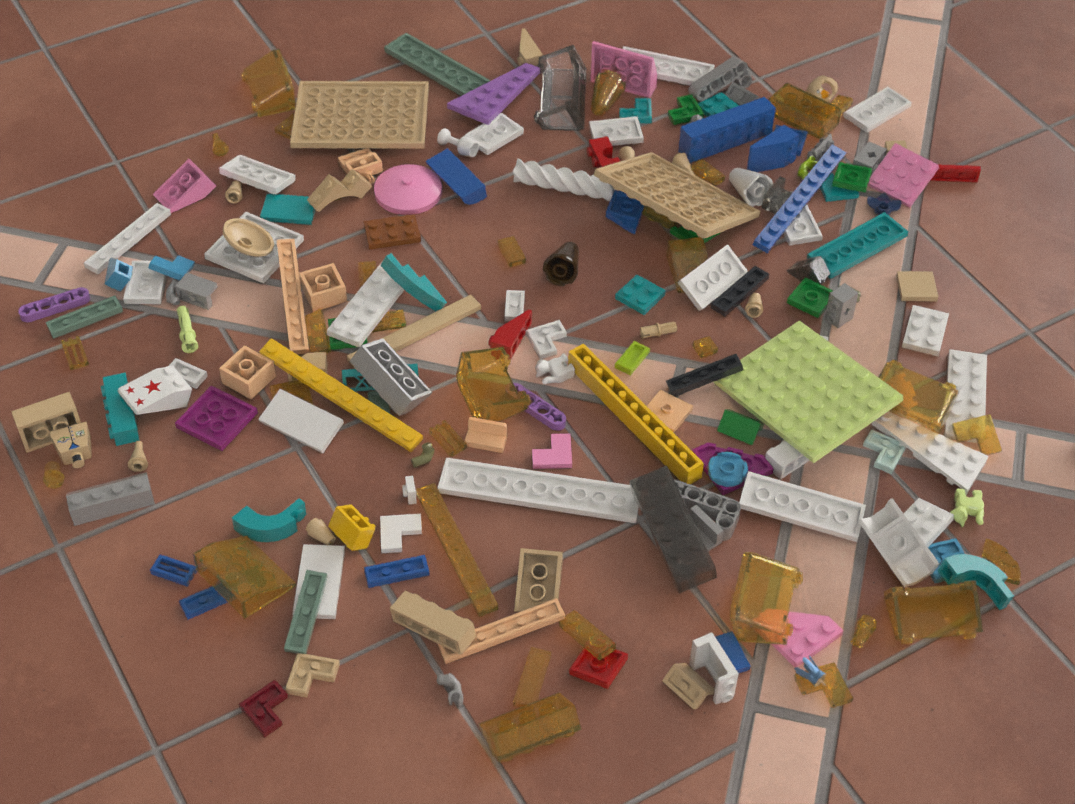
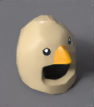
(815, 88)

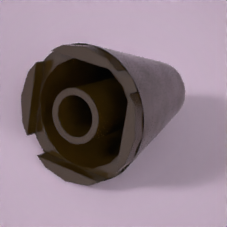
(562, 264)

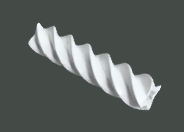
(561, 179)

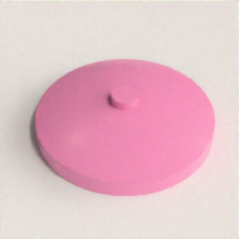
(408, 189)

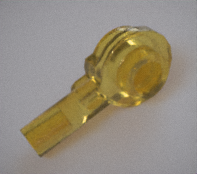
(219, 147)

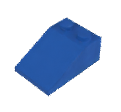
(774, 150)

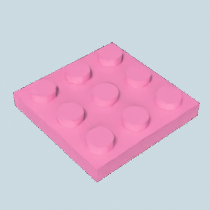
(902, 175)

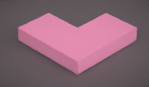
(557, 457)

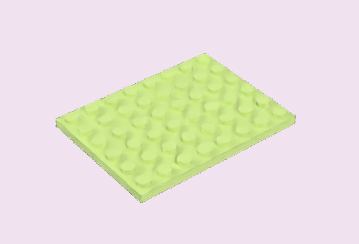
(809, 391)

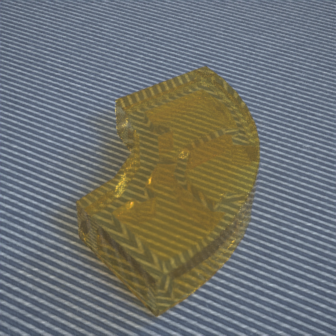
(1002, 559)

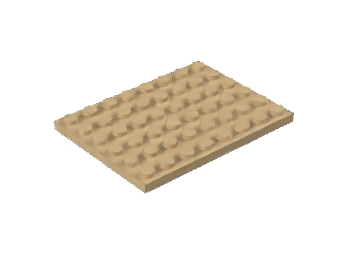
(360, 114)
(677, 194)

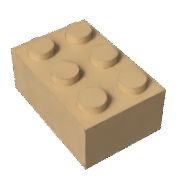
(39, 419)

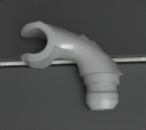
(171, 296)
(451, 682)

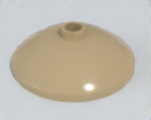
(248, 237)

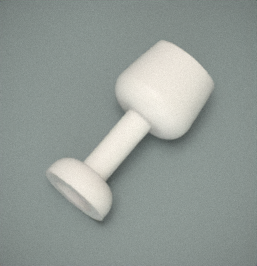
(465, 146)

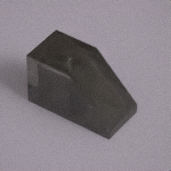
(811, 268)

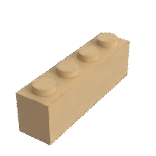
(433, 622)

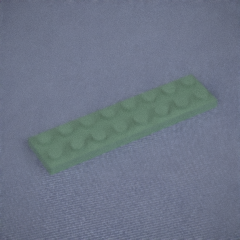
(435, 64)

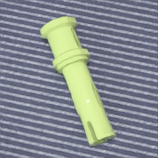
(187, 334)

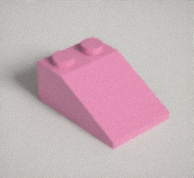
(184, 187)

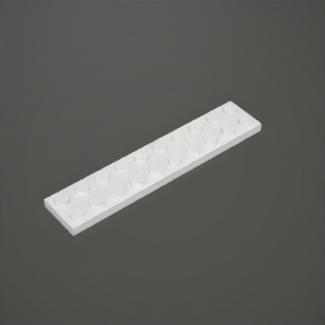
(538, 490)

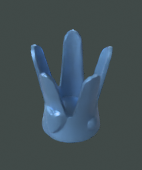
(816, 675)

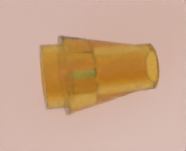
(863, 630)

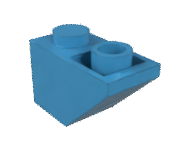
(118, 274)

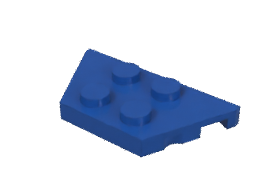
(625, 211)

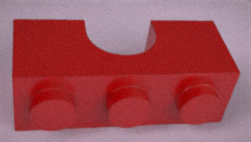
(601, 152)

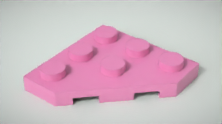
(809, 636)

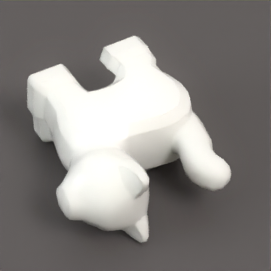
(557, 368)

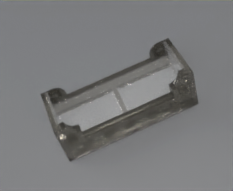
(562, 91)

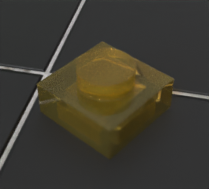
(705, 347)

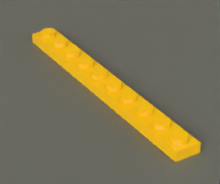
(342, 395)

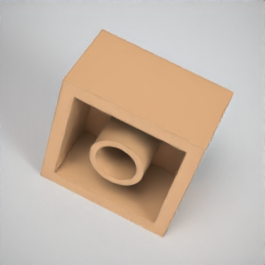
(323, 287)
(247, 372)

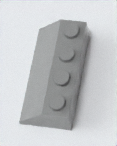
(390, 376)
(110, 499)

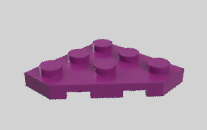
(756, 463)

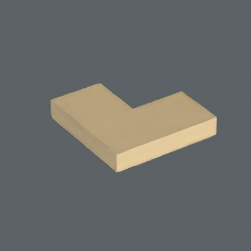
(306, 669)

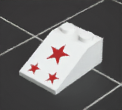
(156, 391)

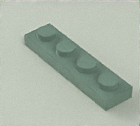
(84, 317)
(306, 612)

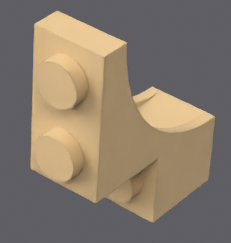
(332, 189)

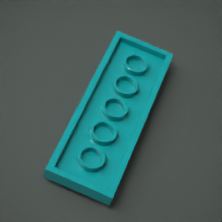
(860, 244)

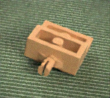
(362, 162)

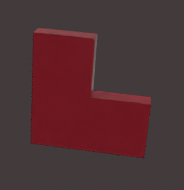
(259, 707)

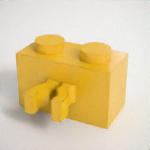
(351, 527)

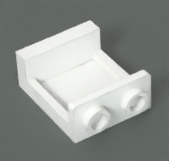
(708, 653)

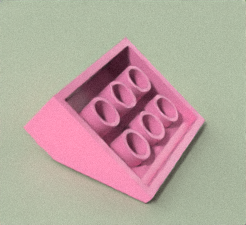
(636, 69)

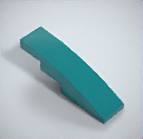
(416, 286)

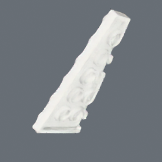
(936, 451)

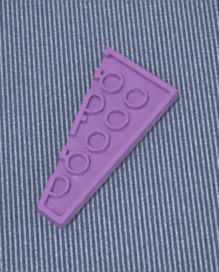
(493, 97)

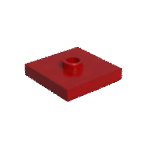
(598, 671)

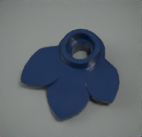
(883, 204)

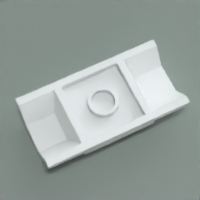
(900, 544)

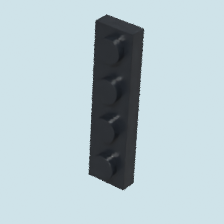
(739, 291)
(704, 375)

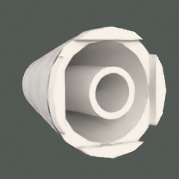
(750, 185)

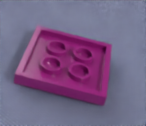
(216, 418)

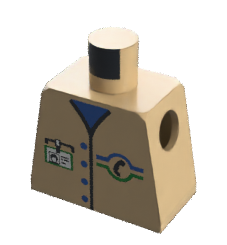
(73, 444)

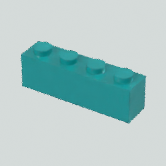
(120, 415)

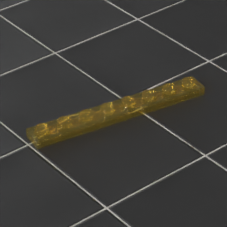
(457, 550)

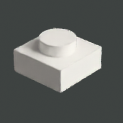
(409, 490)

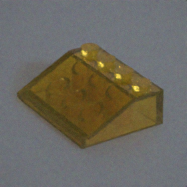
(242, 574)

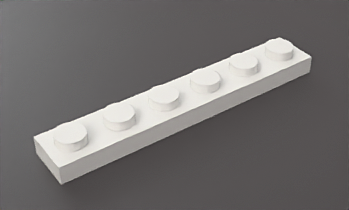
(127, 238)

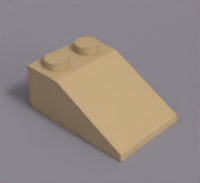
(537, 578)

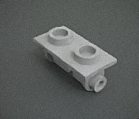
(821, 147)

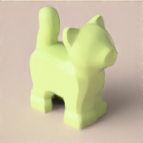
(968, 506)

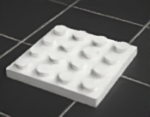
(253, 267)

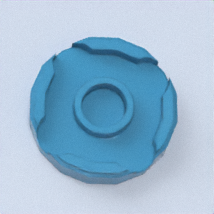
(727, 469)

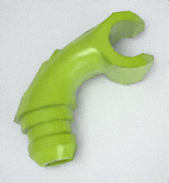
(805, 166)

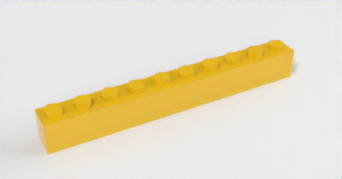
(636, 415)

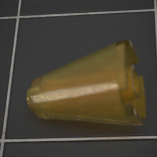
(606, 91)

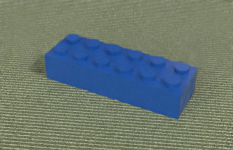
(726, 129)

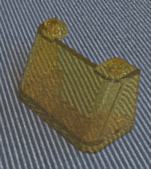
(270, 84)
(488, 386)
(923, 398)
(763, 599)
(934, 611)

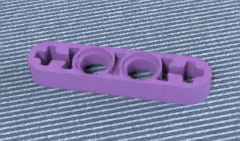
(55, 306)
(546, 418)

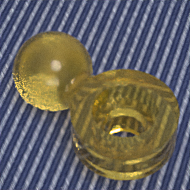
(53, 477)

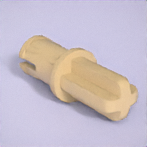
(657, 329)

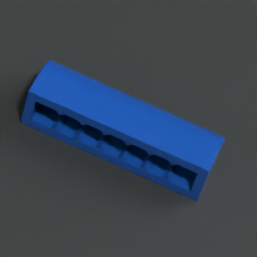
(457, 177)

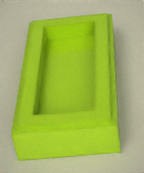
(632, 358)

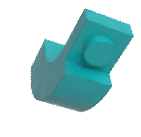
(269, 528)
(974, 568)

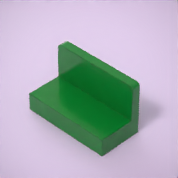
(739, 426)

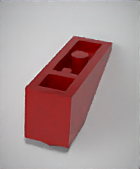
(511, 333)

